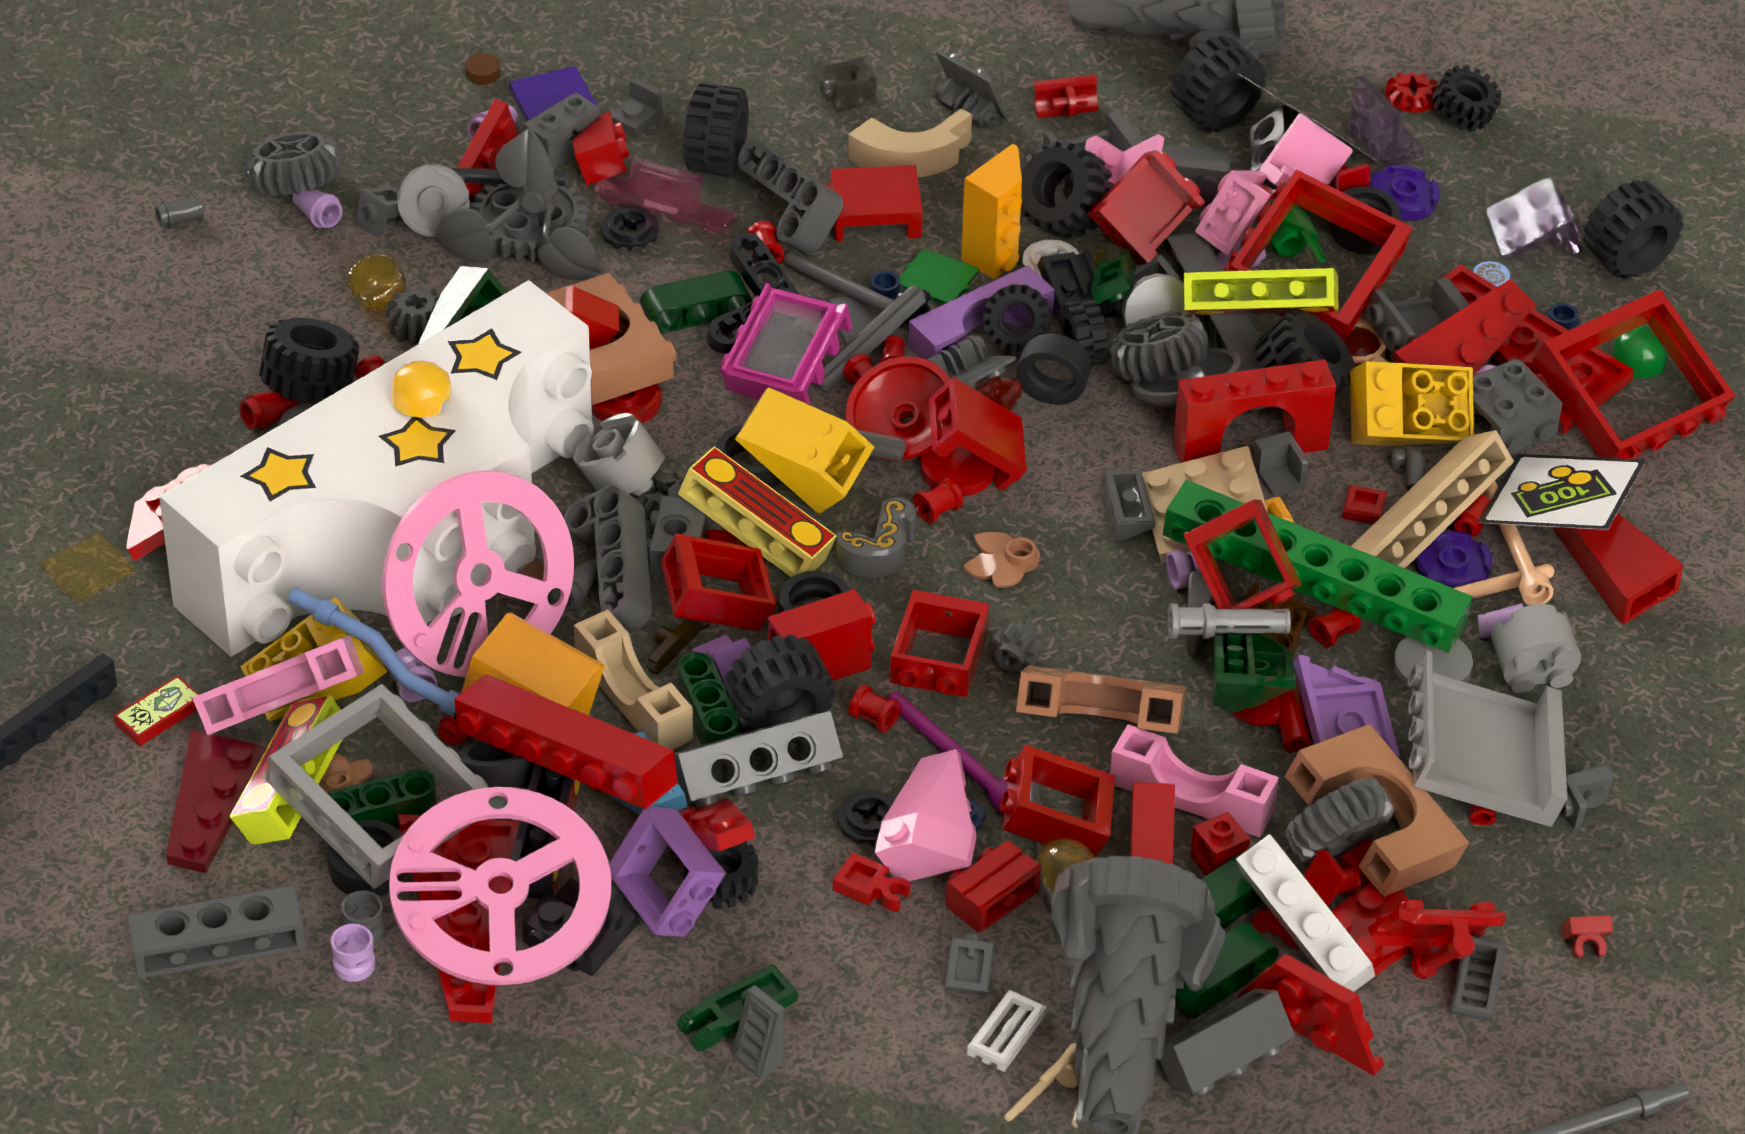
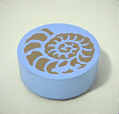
(1493, 272)

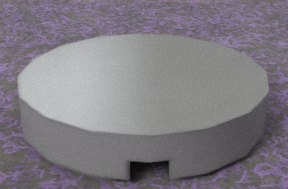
(429, 196)
(1153, 296)
(1455, 665)

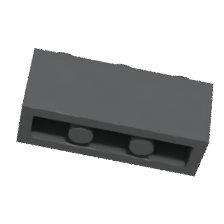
(1225, 1042)

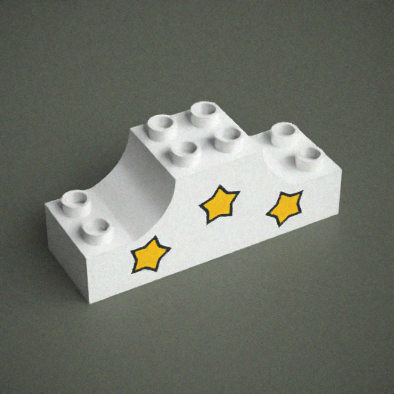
(333, 483)

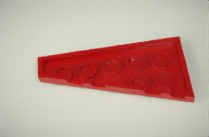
(1595, 369)

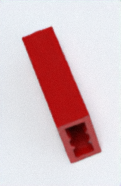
(1623, 566)

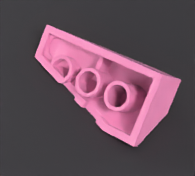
(929, 821)

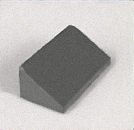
(1126, 503)

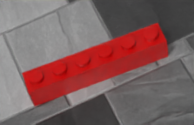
(566, 741)

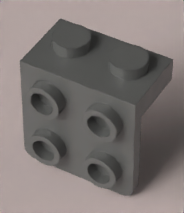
(1202, 167)
(1516, 405)

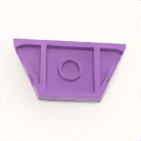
(1341, 702)

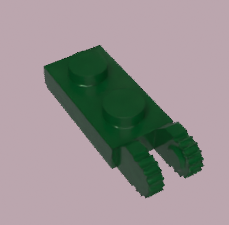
(1113, 278)
(727, 1006)

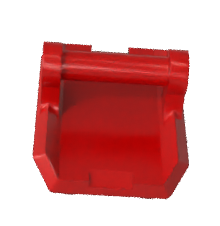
(1430, 928)

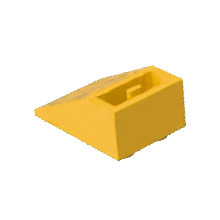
(1410, 404)
(805, 448)
(309, 636)

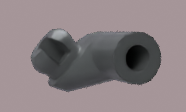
(1411, 461)

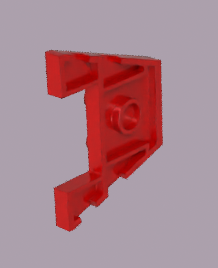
(1354, 914)

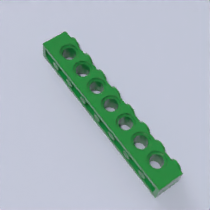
(1329, 570)

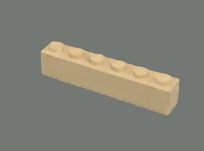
(1436, 499)

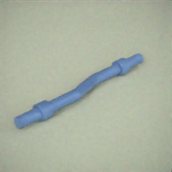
(328, 613)

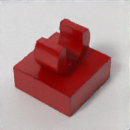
(1587, 929)

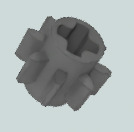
(1016, 647)

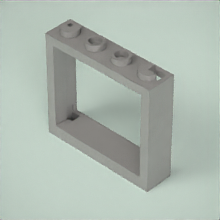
(325, 814)

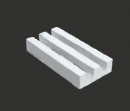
(1005, 1058)

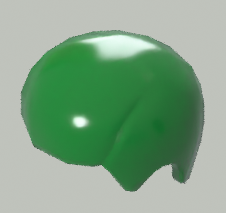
(1641, 352)

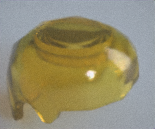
(375, 281)
(1058, 856)

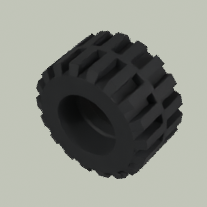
(1211, 88)
(715, 129)
(1042, 177)
(1633, 229)
(1302, 339)
(308, 359)
(778, 682)

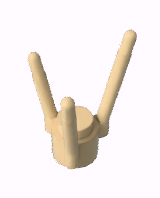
(1065, 1074)

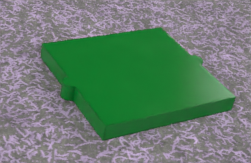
(939, 275)

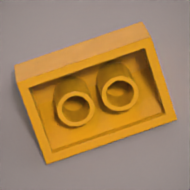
(993, 214)
(537, 663)

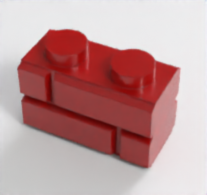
(992, 886)

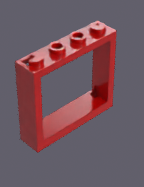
(1344, 212)
(1680, 345)

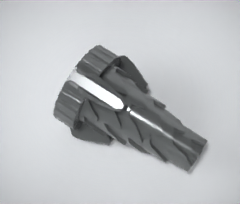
(1252, 23)
(1131, 940)

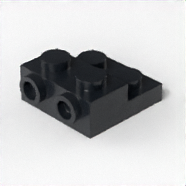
(554, 912)

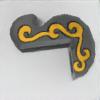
(887, 551)

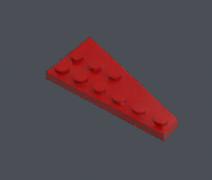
(470, 923)

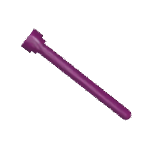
(994, 787)

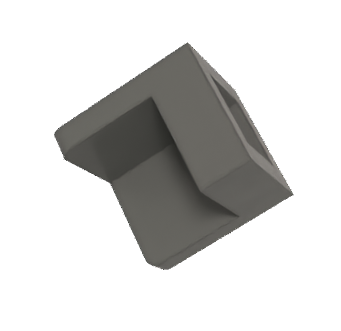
(1280, 463)

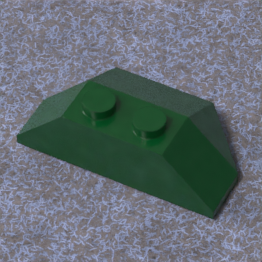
(1249, 670)

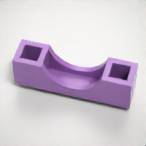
(952, 321)

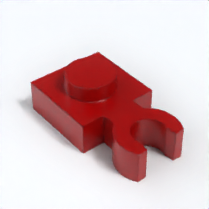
(867, 879)

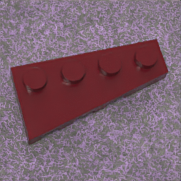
(209, 789)

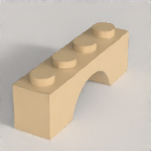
(654, 710)

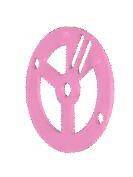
(465, 494)
(573, 843)

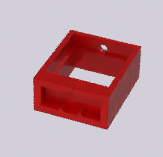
(1201, 536)
(693, 556)
(928, 613)
(1064, 775)

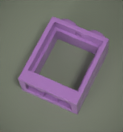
(631, 870)

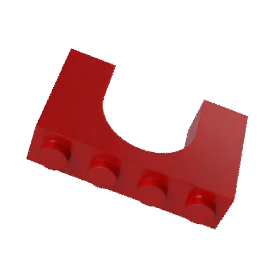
(1213, 401)

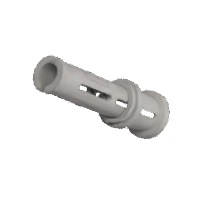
(1208, 621)

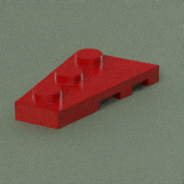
(490, 137)
(719, 824)

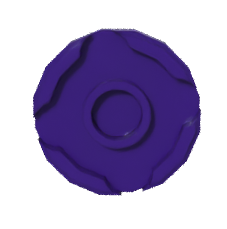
(1410, 190)
(1452, 568)

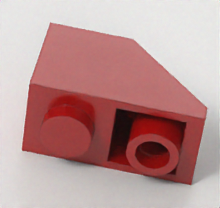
(601, 149)

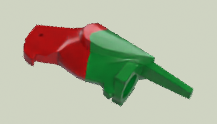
(1294, 232)

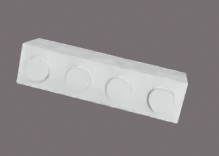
(1304, 914)

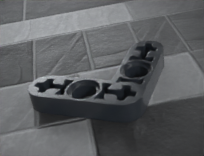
(743, 261)

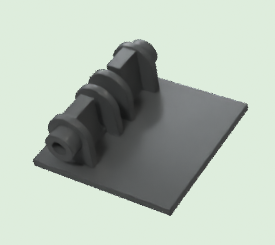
(968, 90)
(968, 363)

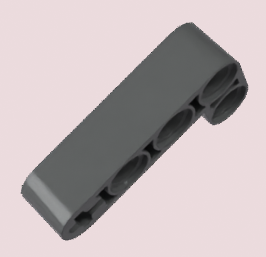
(811, 205)
(617, 530)

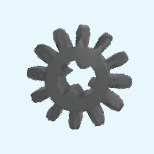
(410, 312)

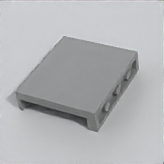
(1487, 745)

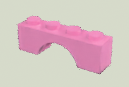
(278, 685)
(1244, 793)

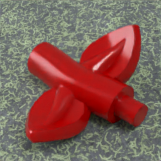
(1287, 713)

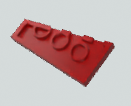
(1471, 333)

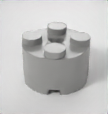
(619, 455)
(1536, 648)

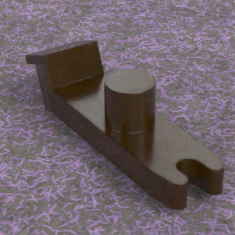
(673, 642)

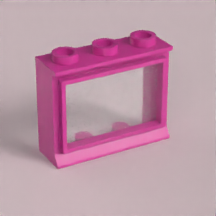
(784, 344)

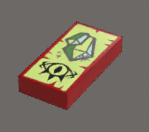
(157, 711)

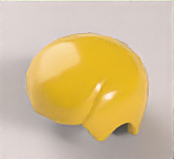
(420, 389)

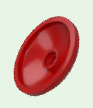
(893, 393)

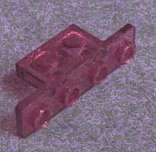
(668, 192)

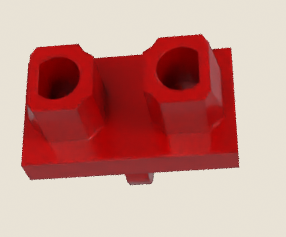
(1065, 96)

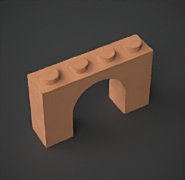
(636, 358)
(1061, 691)
(1427, 836)

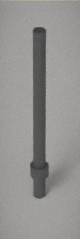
(1643, 1103)

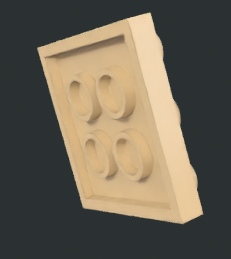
(1225, 472)

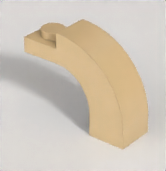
(931, 150)

